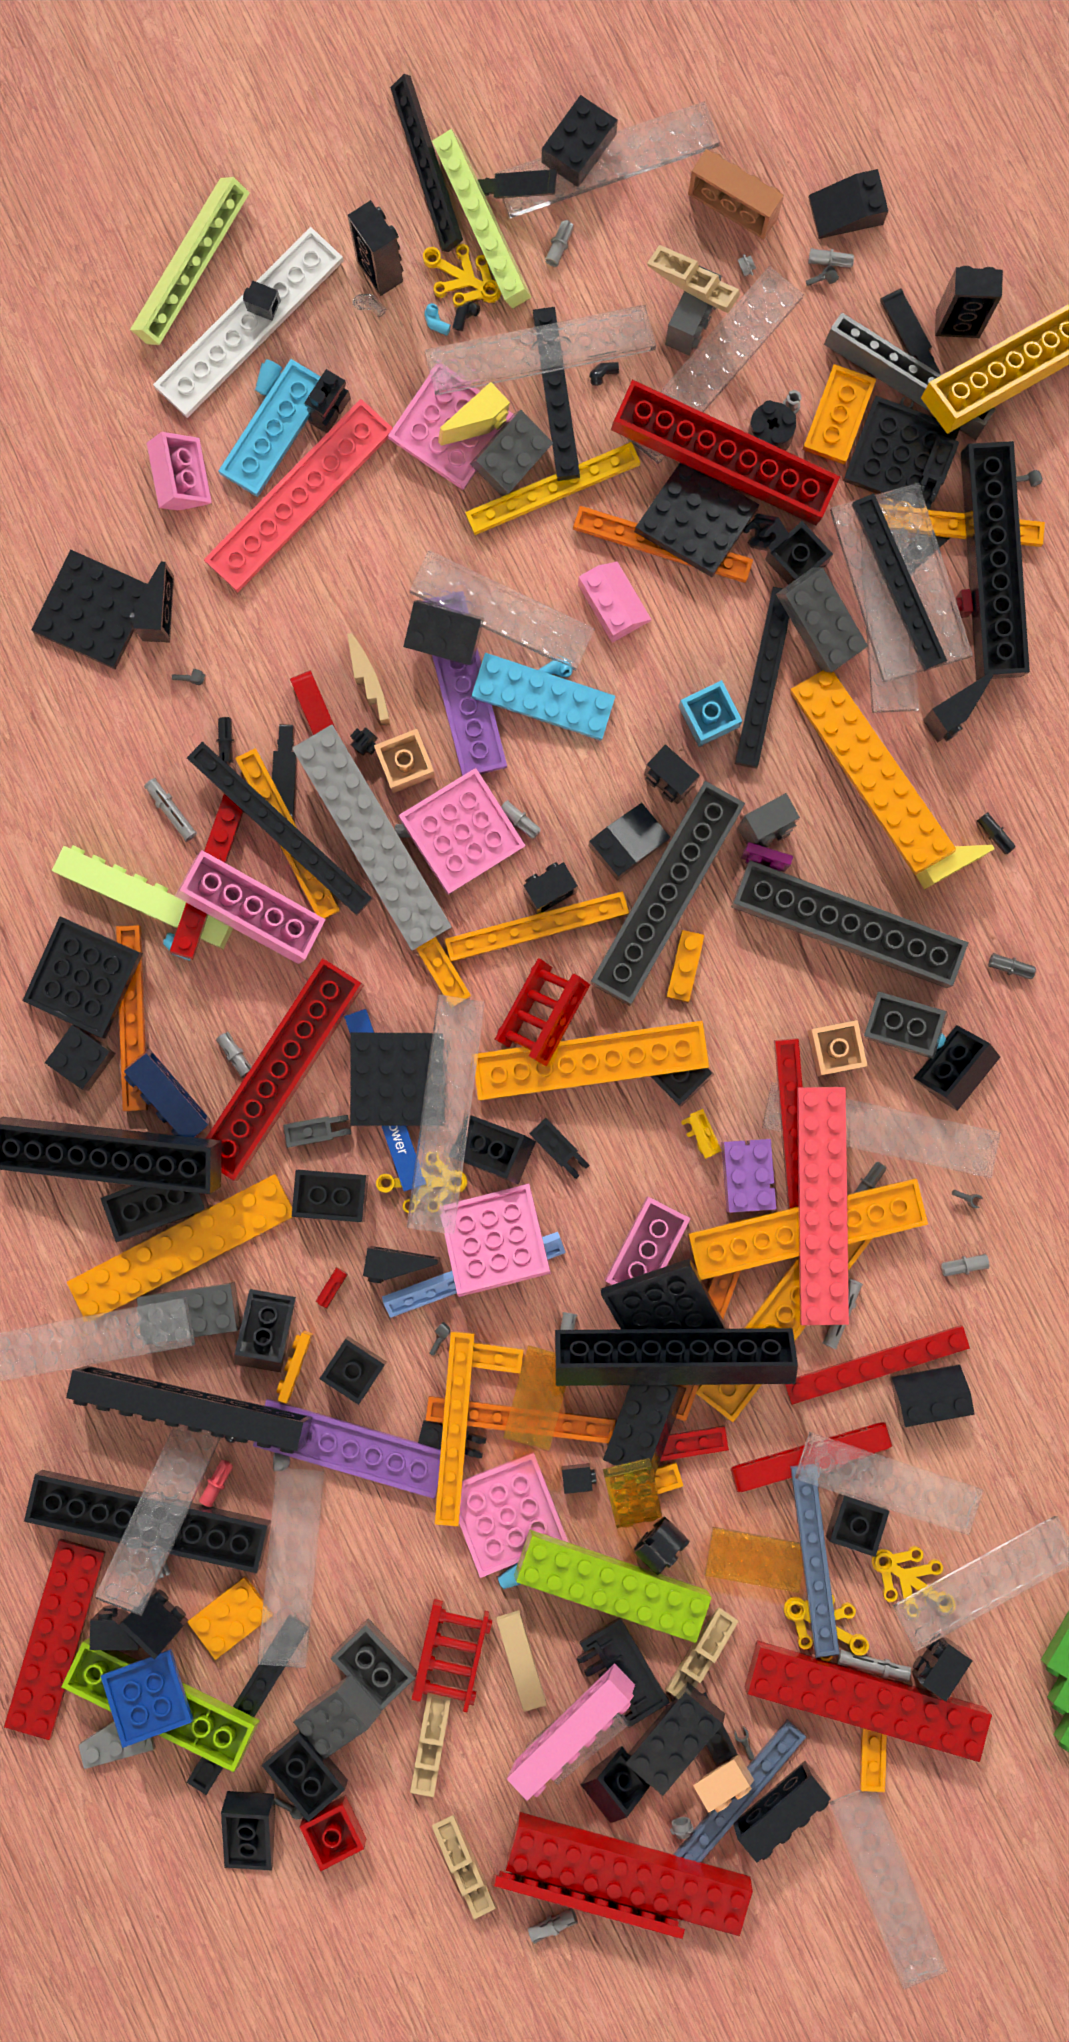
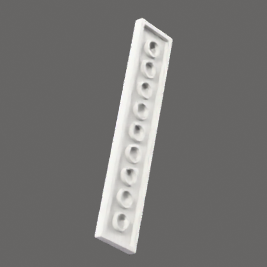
(242, 332)

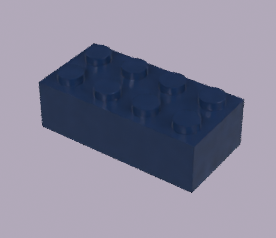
(167, 1095)

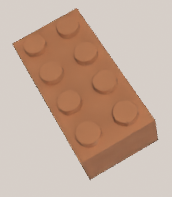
(735, 193)

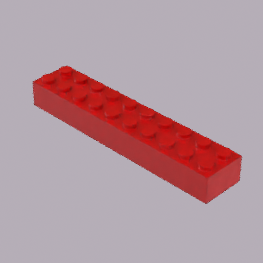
(725, 453)
(283, 1066)
(867, 1701)
(629, 1874)

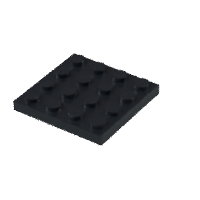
(894, 448)
(696, 518)
(90, 609)
(82, 977)
(388, 1078)
(663, 1300)

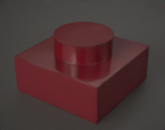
(964, 603)

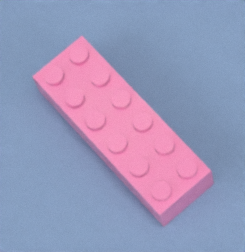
(250, 907)
(571, 1732)

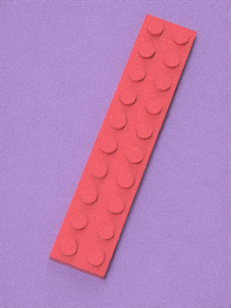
(299, 495)
(822, 1206)

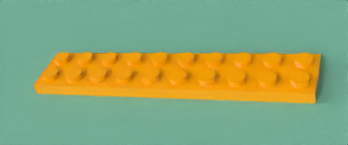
(873, 771)
(594, 1061)
(776, 1234)
(182, 1248)
(778, 1310)

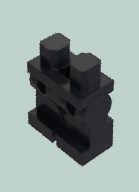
(327, 400)

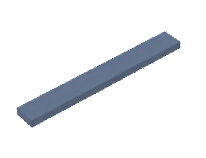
(815, 1567)
(762, 1769)

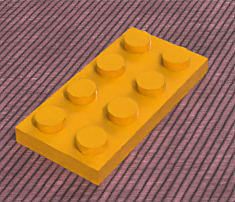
(839, 414)

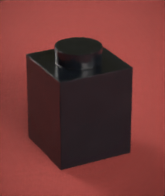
(261, 300)
(578, 1478)

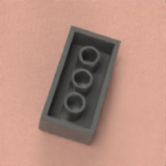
(822, 619)
(211, 1307)

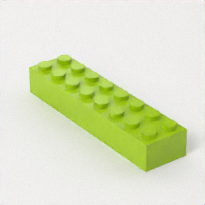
(612, 1586)
(218, 1729)

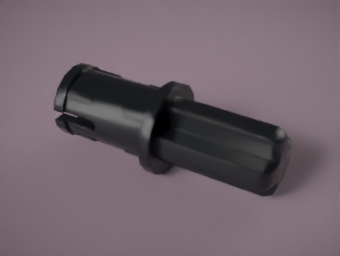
(225, 739)
(996, 833)

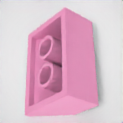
(178, 471)
(613, 600)

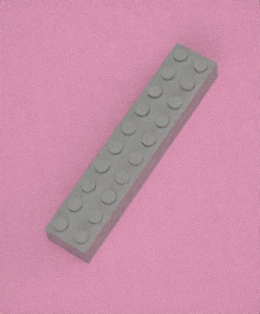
(371, 837)

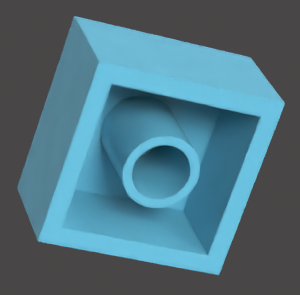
(710, 713)

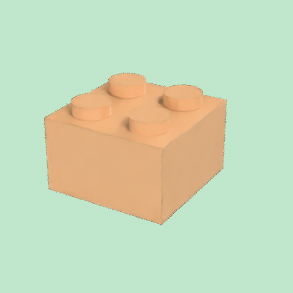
(404, 761)
(837, 1048)
(723, 1784)

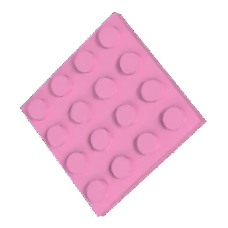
(420, 428)
(461, 831)
(496, 1241)
(502, 1508)

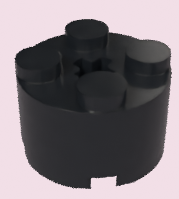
(774, 416)
(660, 1545)

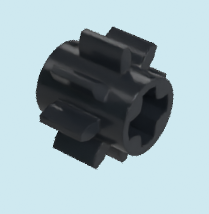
(363, 741)

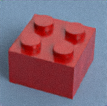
(333, 1833)

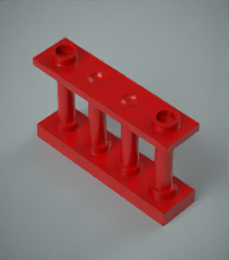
(558, 1021)
(428, 1662)

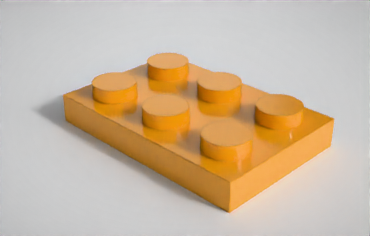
(228, 1618)

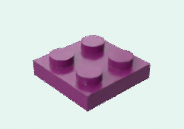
(767, 857)

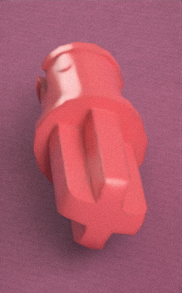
(216, 1483)

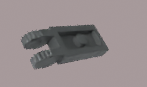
(313, 1131)

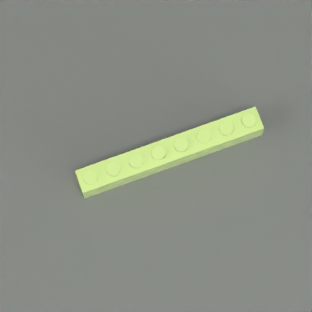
(481, 219)
(190, 261)
(132, 891)

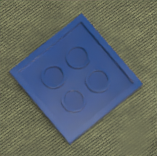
(147, 1698)

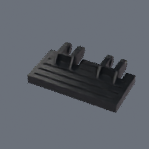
(617, 1646)

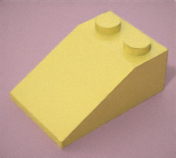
(477, 417)
(959, 859)

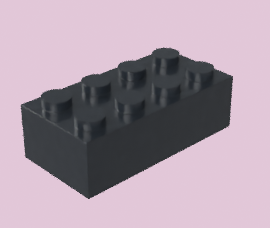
(376, 247)
(968, 302)
(148, 1208)
(644, 1424)
(675, 1738)
(781, 1812)

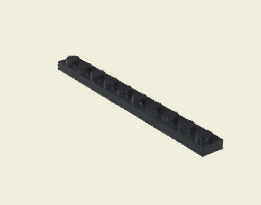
(279, 828)

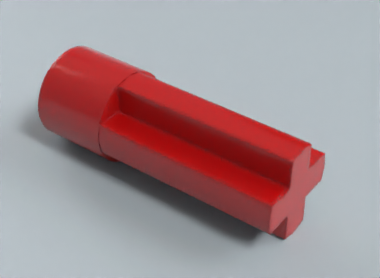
(331, 1287)

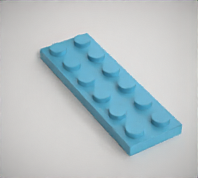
(271, 430)
(543, 696)

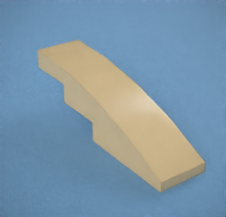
(694, 280)
(365, 674)
(703, 1652)
(521, 1661)
(430, 1745)
(464, 1866)

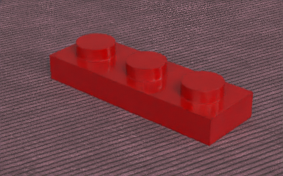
(695, 1443)

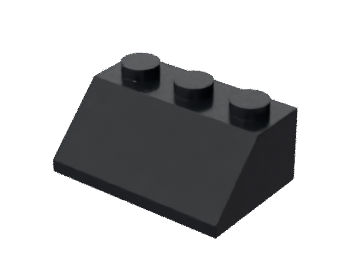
(957, 1067)
(932, 1396)

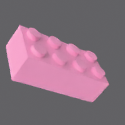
(648, 1242)

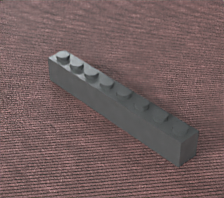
(890, 365)

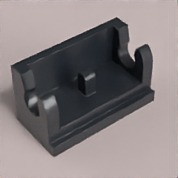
(768, 532)

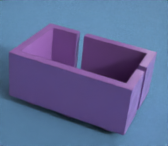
(748, 1175)

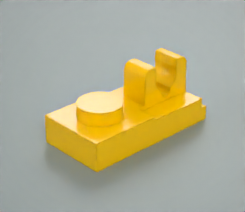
(704, 1134)

